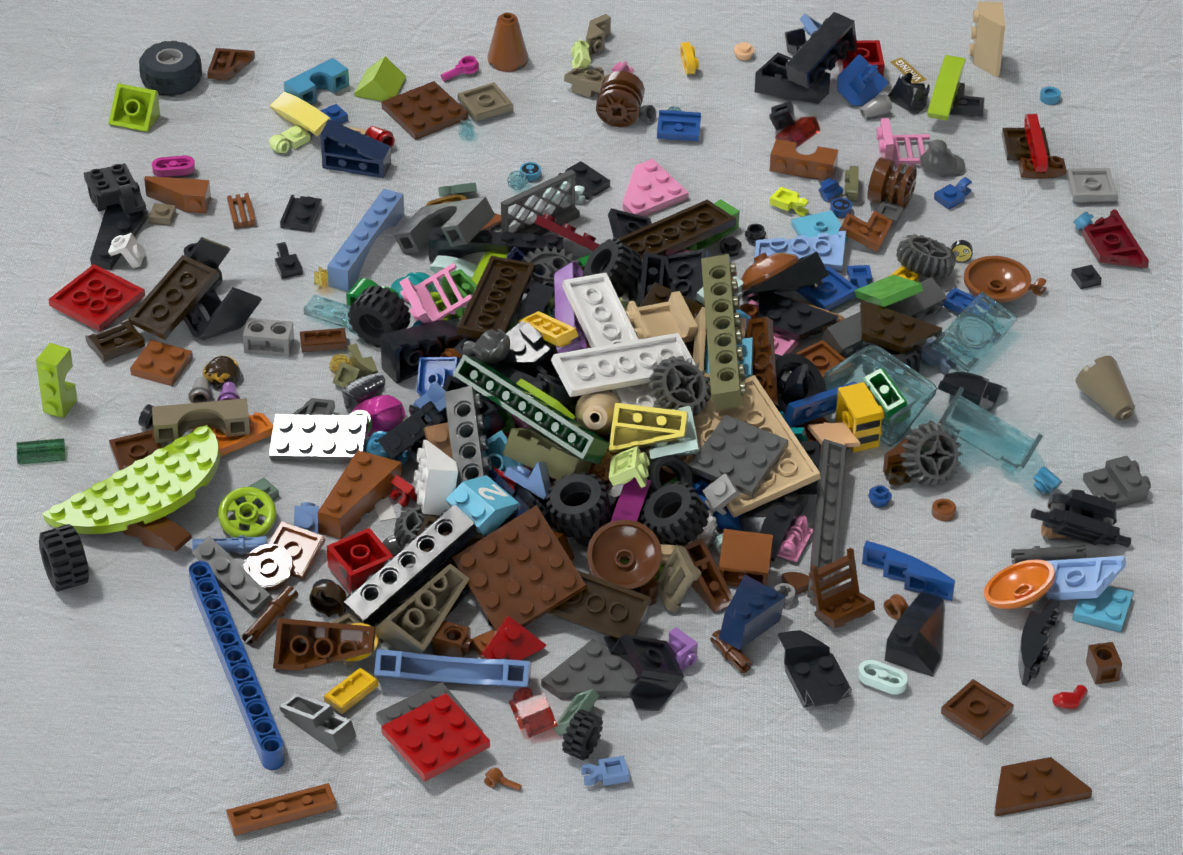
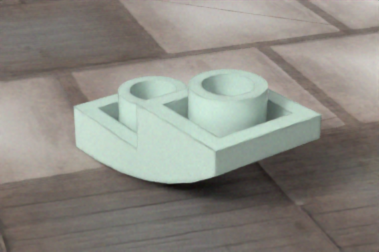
(444, 261)

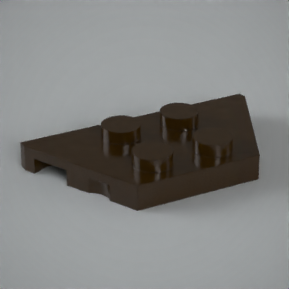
(894, 329)

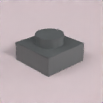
(891, 211)

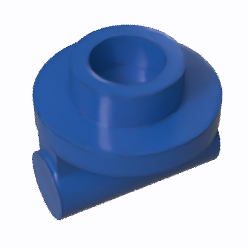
(830, 189)

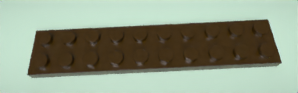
(600, 607)

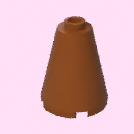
(507, 44)

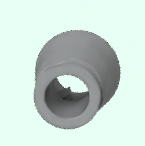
(877, 106)
(200, 391)

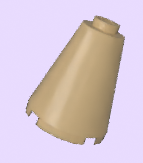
(600, 403)

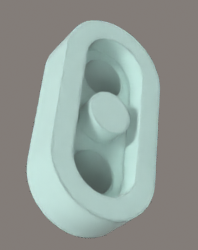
(882, 677)

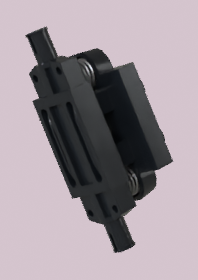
(1082, 518)

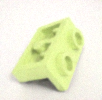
(629, 465)

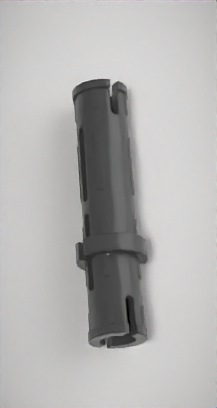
(1048, 554)

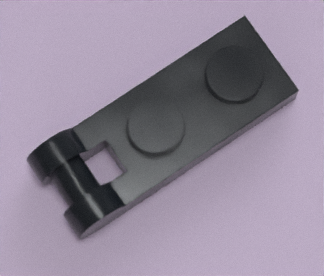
(410, 431)

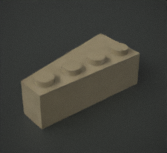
(419, 617)

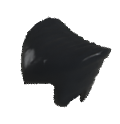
(910, 94)
(363, 389)

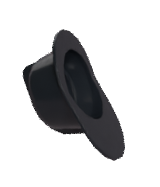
(558, 391)

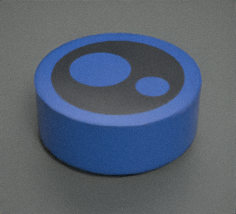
(841, 207)

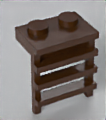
(843, 602)

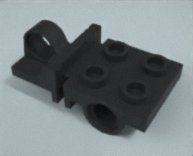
(114, 186)

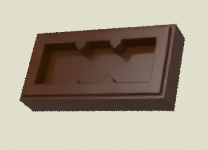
(323, 340)

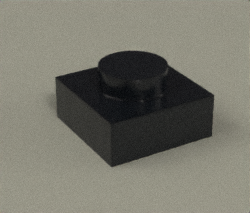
(1086, 276)

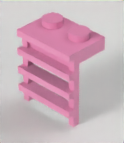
(889, 147)
(422, 302)

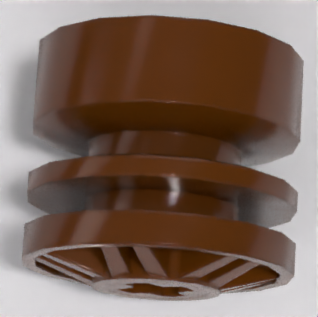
(620, 99)
(896, 184)

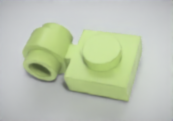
(580, 55)
(292, 137)

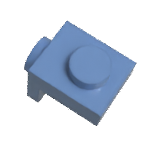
(307, 517)

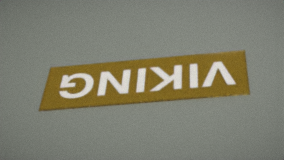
(906, 68)

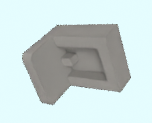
(720, 494)

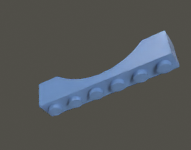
(348, 261)
(452, 669)

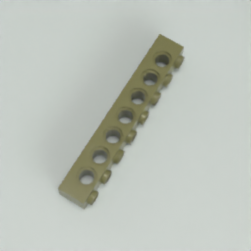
(722, 332)

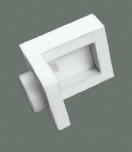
(129, 248)

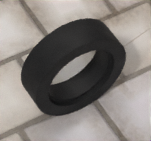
(791, 362)

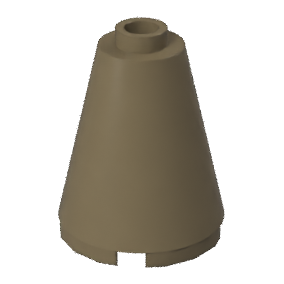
(1107, 387)

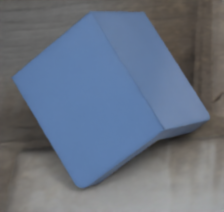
(436, 395)

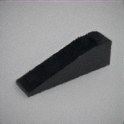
(918, 636)

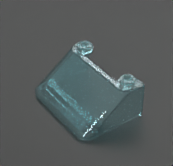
(912, 385)

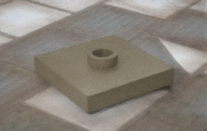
(485, 101)

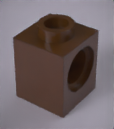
(452, 640)
(1103, 663)

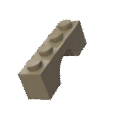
(226, 415)

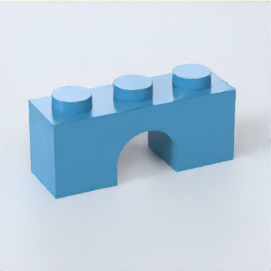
(327, 75)

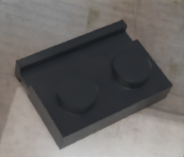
(590, 179)
(301, 213)

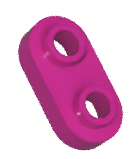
(173, 166)

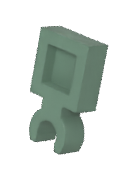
(462, 189)

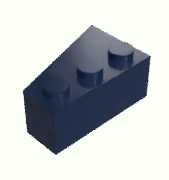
(353, 151)
(751, 612)

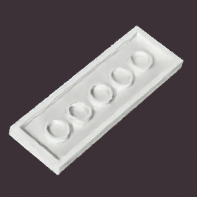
(616, 364)

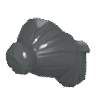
(941, 160)

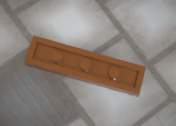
(281, 809)

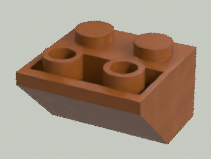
(745, 555)

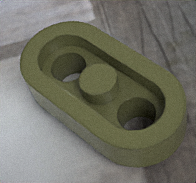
(851, 183)

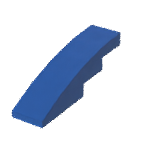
(908, 569)

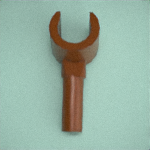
(1037, 288)
(496, 776)

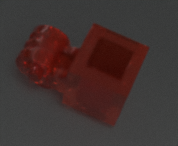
(532, 712)

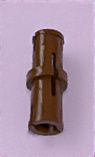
(731, 653)

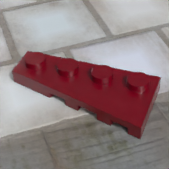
(567, 231)

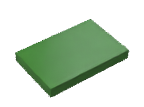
(888, 290)

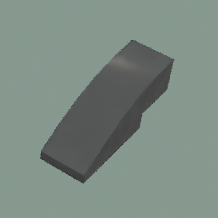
(319, 721)

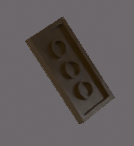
(173, 297)

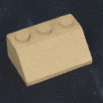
(988, 36)

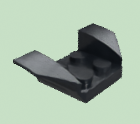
(976, 388)
(654, 666)
(813, 670)

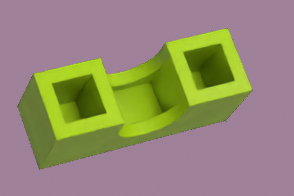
(52, 368)

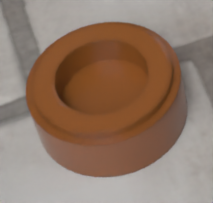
(943, 509)

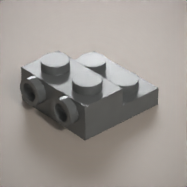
(1119, 482)

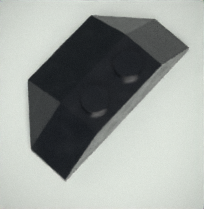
(775, 518)

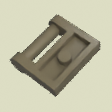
(672, 573)

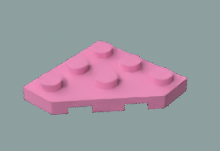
(652, 190)

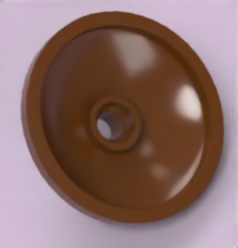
(624, 541)

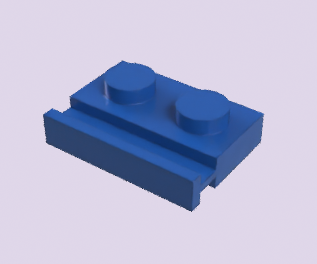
(678, 125)

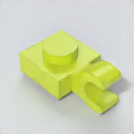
(787, 199)

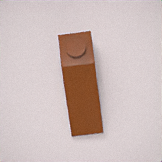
(185, 194)

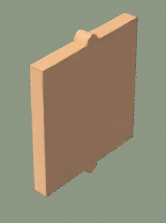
(834, 432)

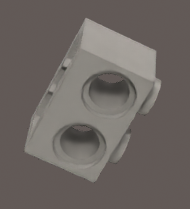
(268, 337)

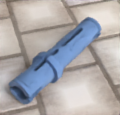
(237, 545)

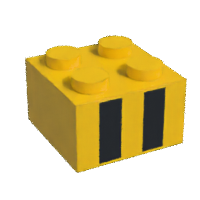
(860, 414)

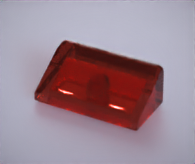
(800, 132)

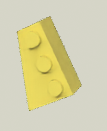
(645, 426)

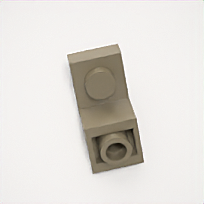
(596, 33)

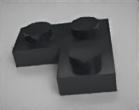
(967, 105)

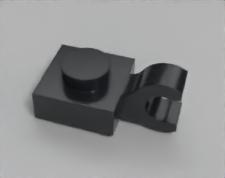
(287, 264)

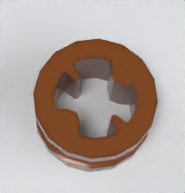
(895, 606)

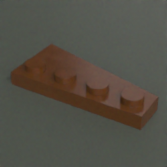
(764, 354)

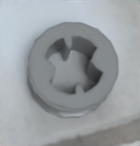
(789, 591)

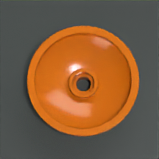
(1020, 584)

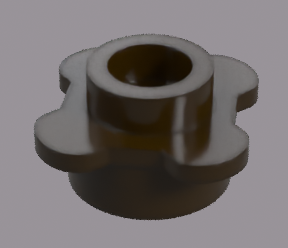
(897, 475)

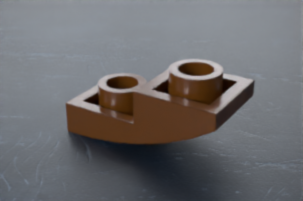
(1055, 168)

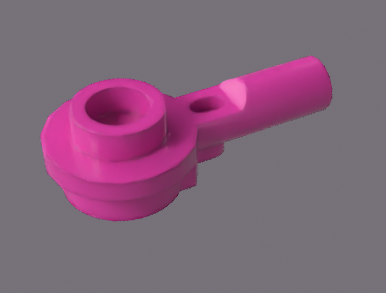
(466, 65)

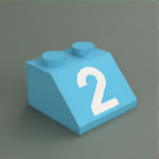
(483, 503)

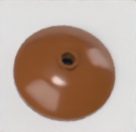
(766, 267)
(998, 278)

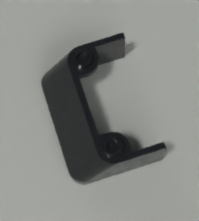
(210, 314)

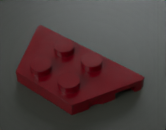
(1114, 242)

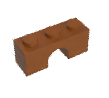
(818, 165)

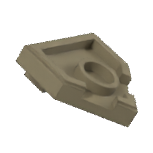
(585, 82)

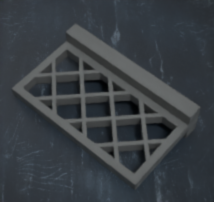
(562, 211)

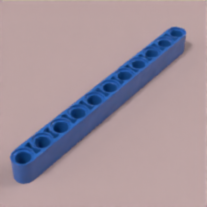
(237, 666)

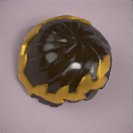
(222, 370)

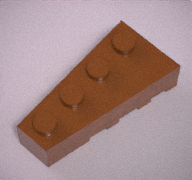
(357, 492)

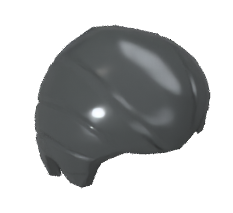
(490, 347)

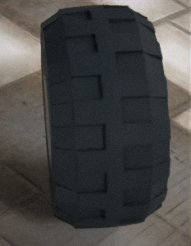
(170, 68)

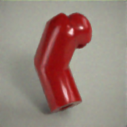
(1070, 700)

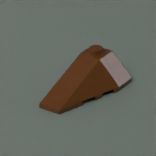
(316, 643)

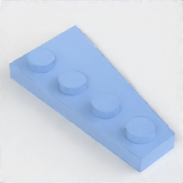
(828, 247)

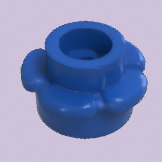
(879, 496)

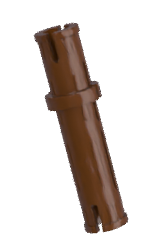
(276, 609)

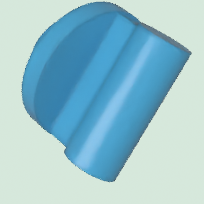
(1046, 481)

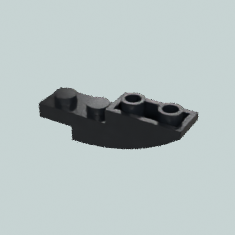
(1035, 640)

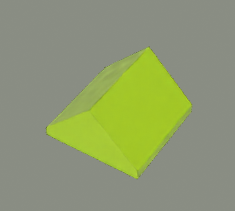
(381, 81)
(134, 107)

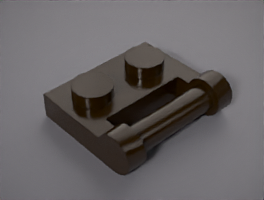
(115, 341)

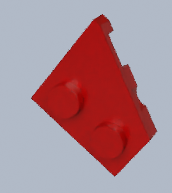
(511, 642)

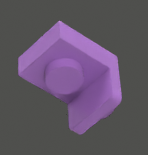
(683, 648)

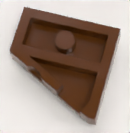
(228, 62)

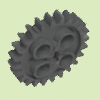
(545, 265)

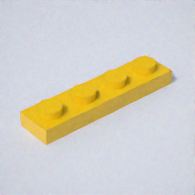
(552, 329)

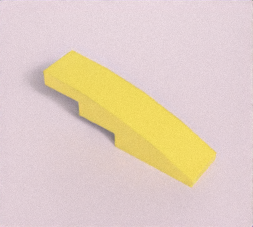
(300, 113)

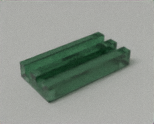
(40, 451)

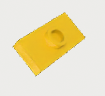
(351, 690)

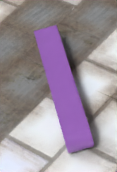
(563, 308)

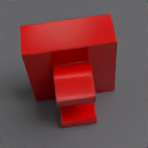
(403, 489)

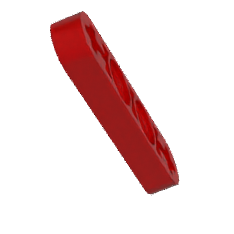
(1036, 143)

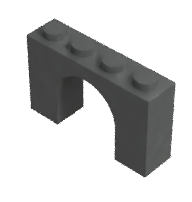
(457, 219)

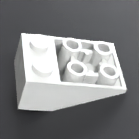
(434, 479)

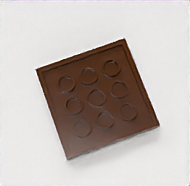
(520, 570)

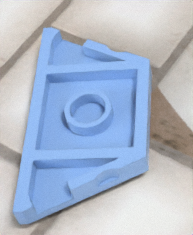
(1084, 577)

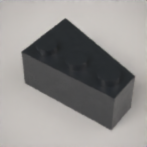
(773, 81)
(654, 269)

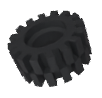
(582, 734)

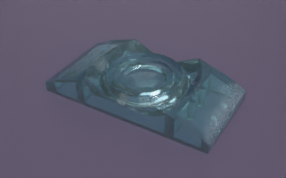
(975, 332)

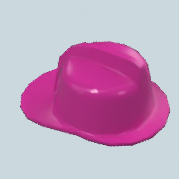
(384, 411)

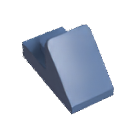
(537, 482)

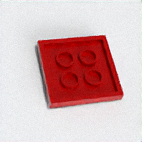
(96, 297)
(435, 737)

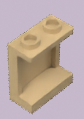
(663, 318)

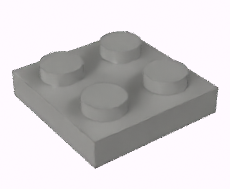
(1091, 185)

